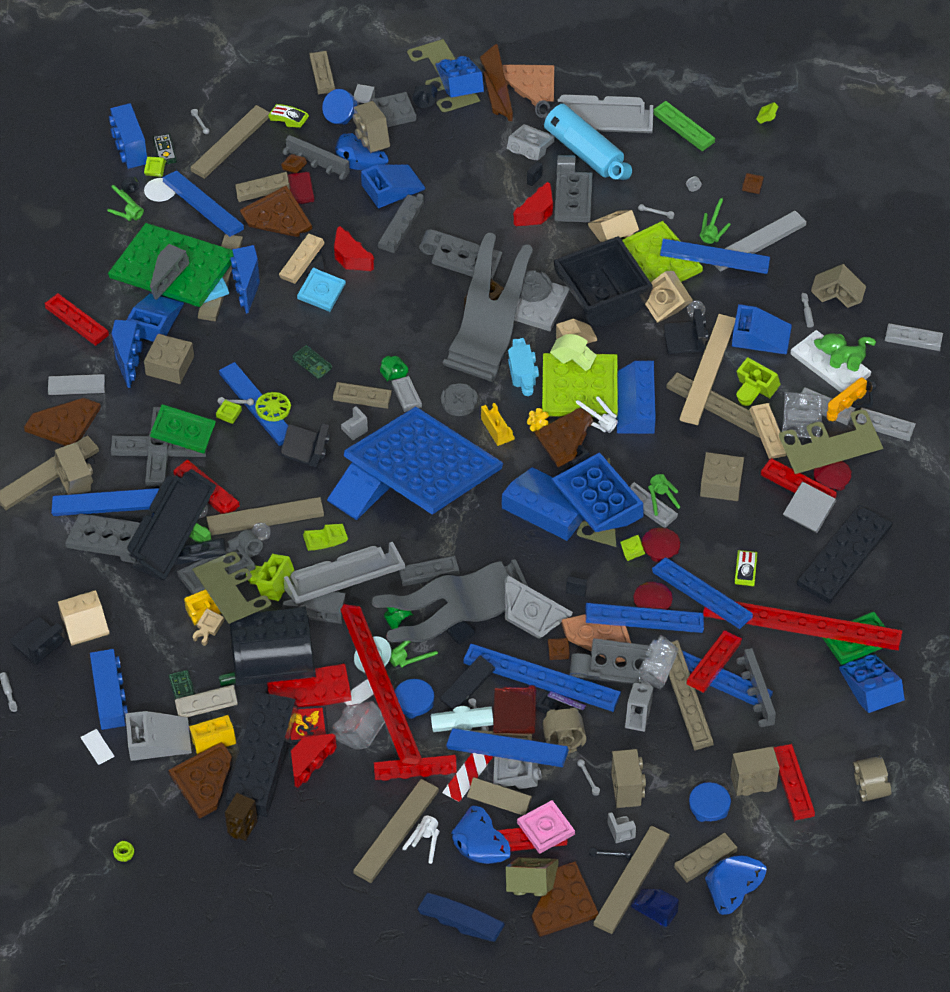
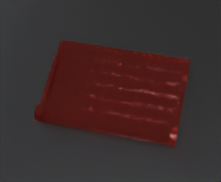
(515, 710)

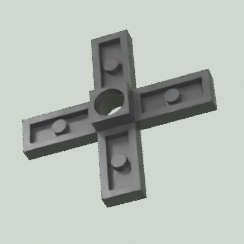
(156, 454)

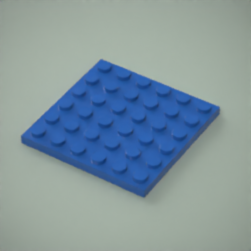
(423, 460)

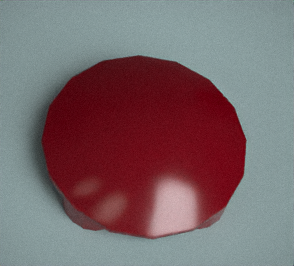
(833, 475)
(661, 543)
(653, 596)

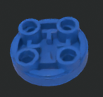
(339, 106)
(415, 697)
(709, 802)

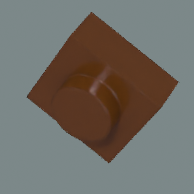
(294, 163)
(753, 183)
(558, 649)

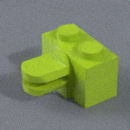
(755, 380)
(271, 576)

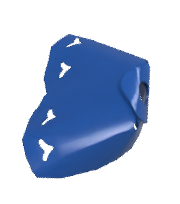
(358, 152)
(478, 838)
(730, 878)

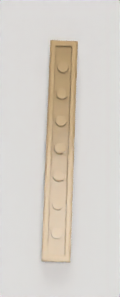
(708, 370)

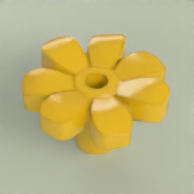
(537, 419)

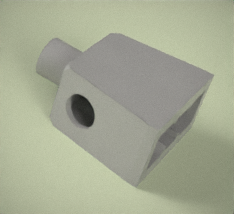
(640, 696)

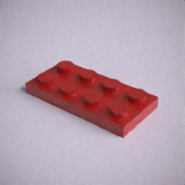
(326, 688)

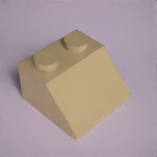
(620, 223)
(667, 296)
(83, 617)

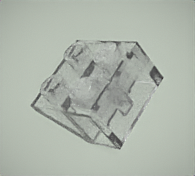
(800, 411)
(660, 659)
(358, 725)

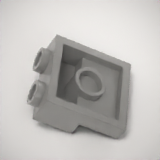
(529, 142)
(515, 772)

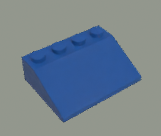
(600, 494)
(541, 503)

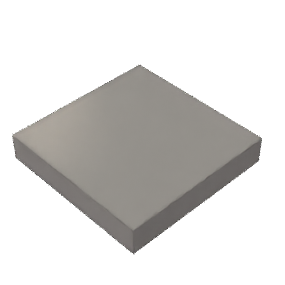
(809, 507)

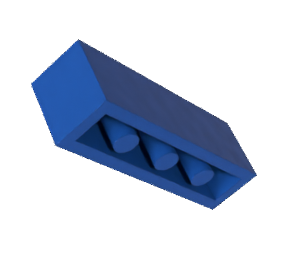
(107, 689)

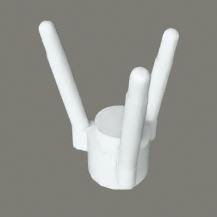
(607, 422)
(426, 829)

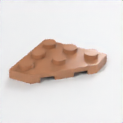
(531, 81)
(583, 633)

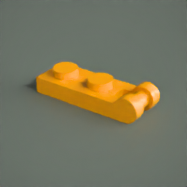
(846, 398)

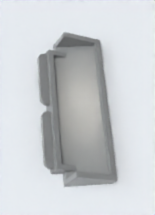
(613, 113)
(344, 572)

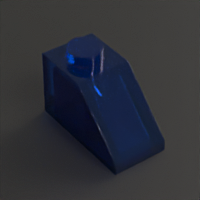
(656, 905)

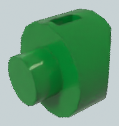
(393, 368)
(395, 616)

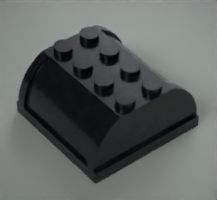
(605, 281)
(272, 647)

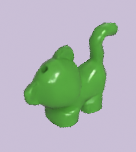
(840, 353)

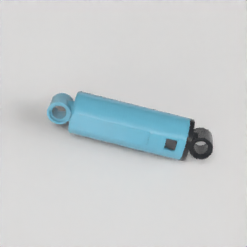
(583, 140)

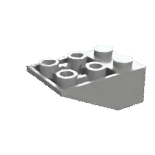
(157, 735)

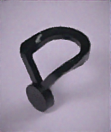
(871, 386)

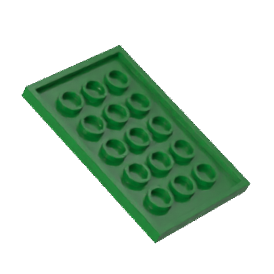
(195, 282)

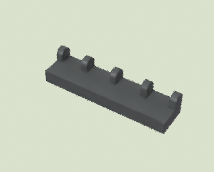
(317, 156)
(401, 223)
(759, 688)

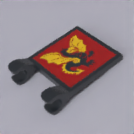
(308, 722)

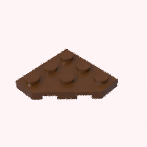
(277, 214)
(65, 422)
(565, 435)
(203, 778)
(565, 904)

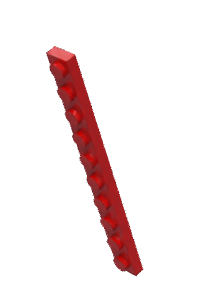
(820, 626)
(381, 685)

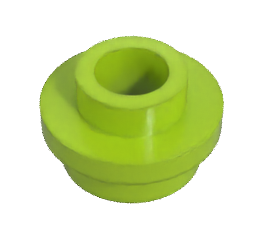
(123, 846)

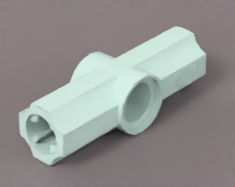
(462, 718)

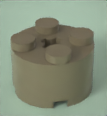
(564, 728)
(872, 778)

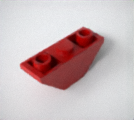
(536, 208)
(351, 253)
(310, 755)

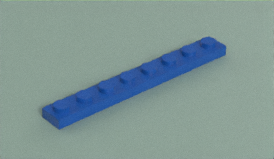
(546, 678)

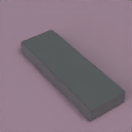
(428, 570)

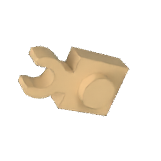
(208, 624)

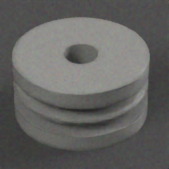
(693, 183)

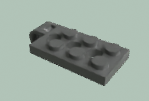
(565, 186)
(435, 241)
(96, 542)
(245, 546)
(586, 667)

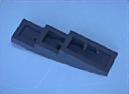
(466, 919)

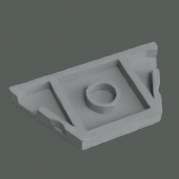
(531, 609)

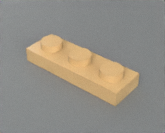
(301, 258)
(768, 430)

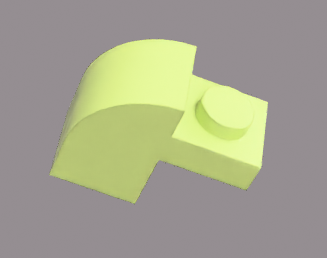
(573, 348)

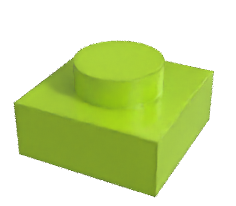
(767, 113)
(154, 166)
(228, 411)
(632, 547)

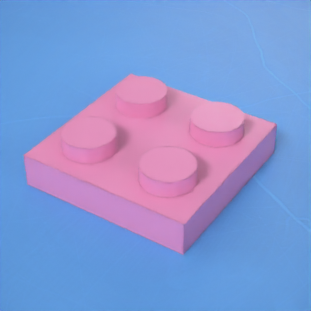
(546, 826)

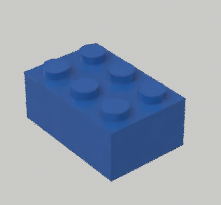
(128, 136)

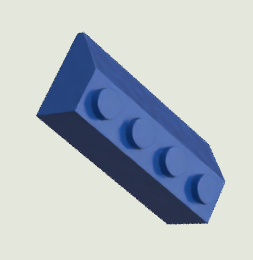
(636, 398)

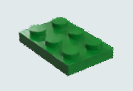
(182, 429)
(849, 651)

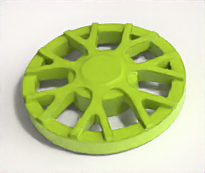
(273, 406)

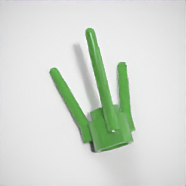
(132, 209)
(709, 233)
(660, 485)
(399, 654)

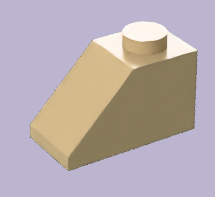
(577, 328)

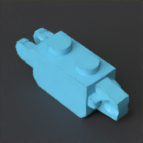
(522, 366)

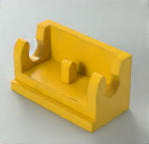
(496, 425)
(198, 603)
(212, 733)

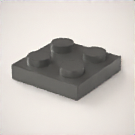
(396, 109)

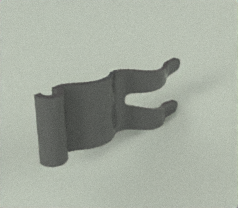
(486, 322)
(468, 598)

